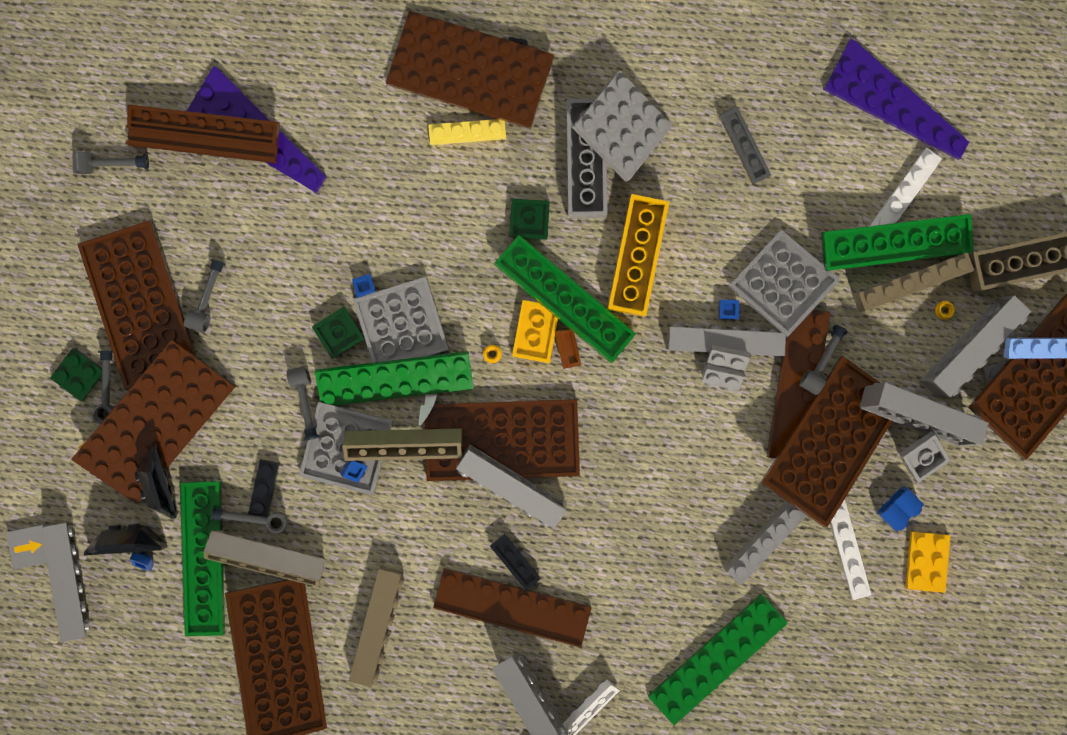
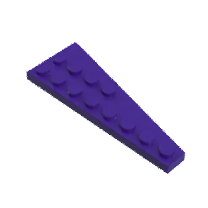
(874, 89)
(223, 98)

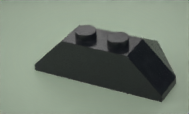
(155, 483)
(125, 540)

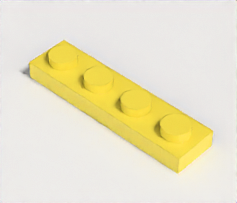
(467, 131)

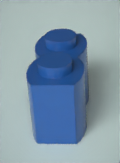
(900, 509)

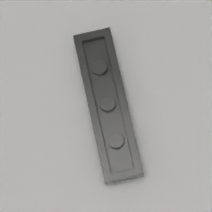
(745, 145)

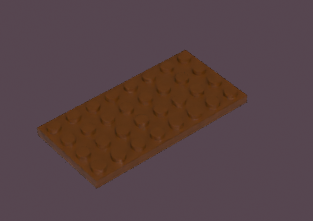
(470, 69)
(134, 297)
(1028, 393)
(162, 406)
(525, 436)
(828, 446)
(276, 659)

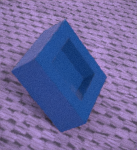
(364, 285)
(729, 309)
(353, 470)
(142, 561)

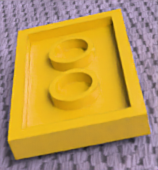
(535, 333)
(927, 561)

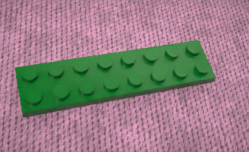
(897, 242)
(564, 299)
(395, 378)
(201, 577)
(717, 659)

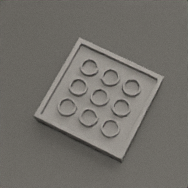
(622, 126)
(784, 283)
(401, 322)
(325, 455)

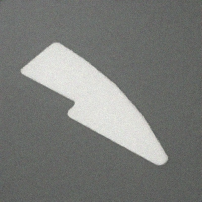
(425, 409)

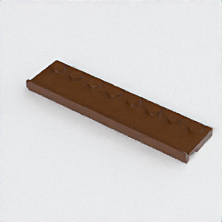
(203, 133)
(802, 352)
(512, 607)

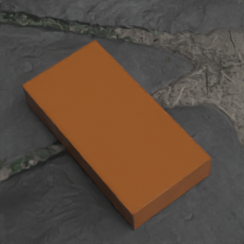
(567, 348)

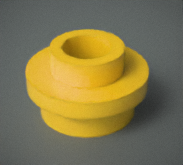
(950, 310)
(486, 353)

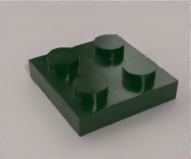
(529, 219)
(338, 332)
(77, 374)

